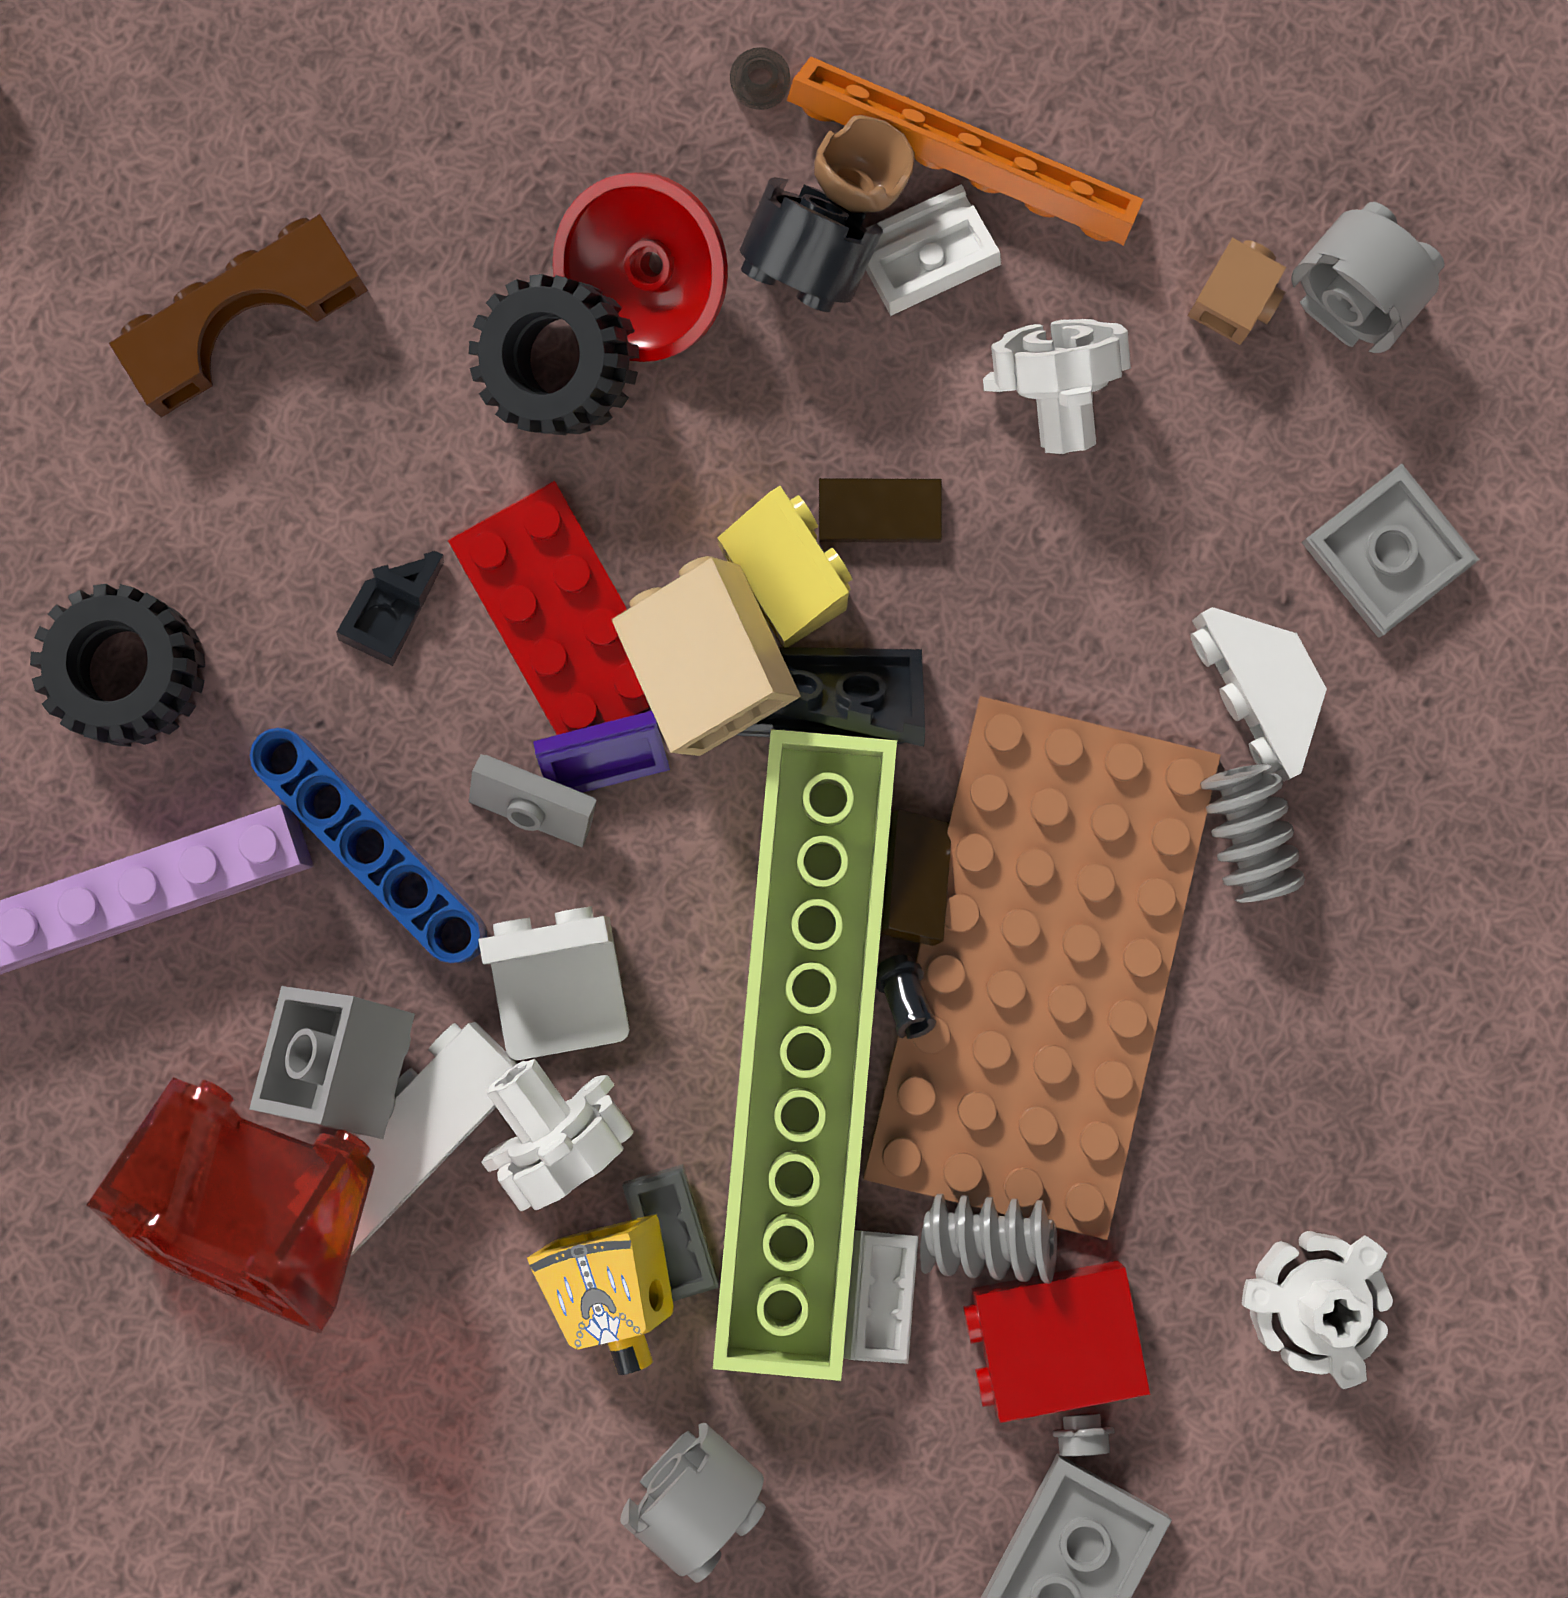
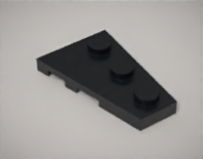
(859, 690)

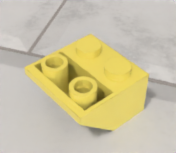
(786, 567)

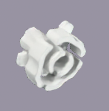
(1061, 375)
(556, 1139)
(1309, 1292)

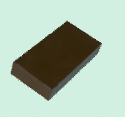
(880, 510)
(916, 878)

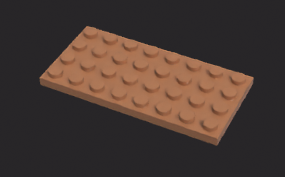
(1049, 966)

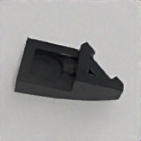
(389, 607)

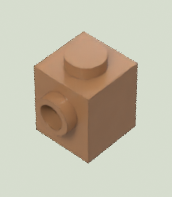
(1240, 290)

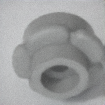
(1083, 1435)

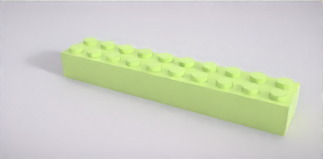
(805, 1055)

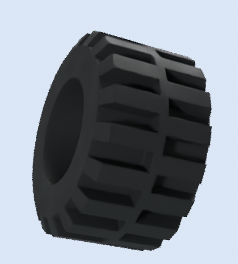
(507, 347)
(69, 652)

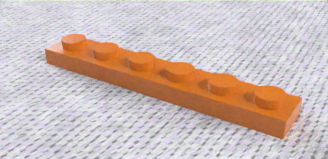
(970, 152)

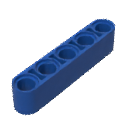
(343, 830)

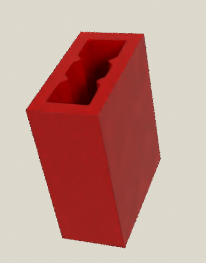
(1057, 1342)

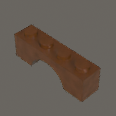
(173, 349)

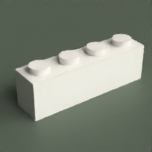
(431, 1119)

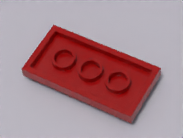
(553, 609)

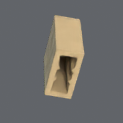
(704, 656)

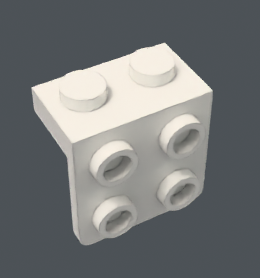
(556, 984)

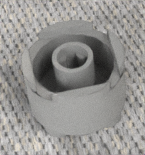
(1368, 277)
(695, 1503)

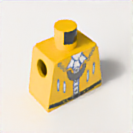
(608, 1288)

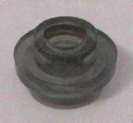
(760, 95)

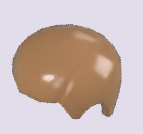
(864, 165)

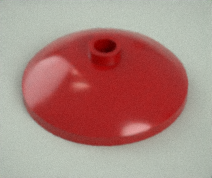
(609, 244)

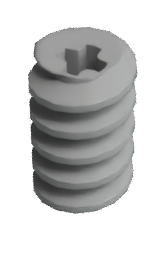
(1255, 832)
(988, 1240)

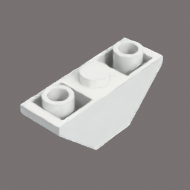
(1266, 684)

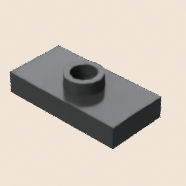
(683, 1237)

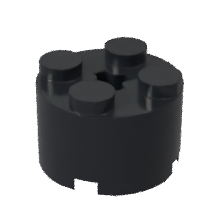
(808, 245)

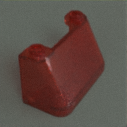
(240, 1203)

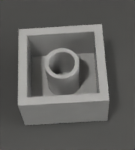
(333, 1061)

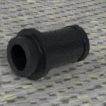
(901, 984)

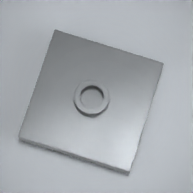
(1390, 551)

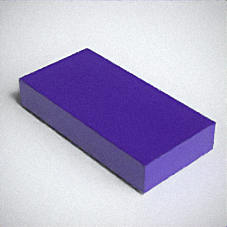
(603, 753)

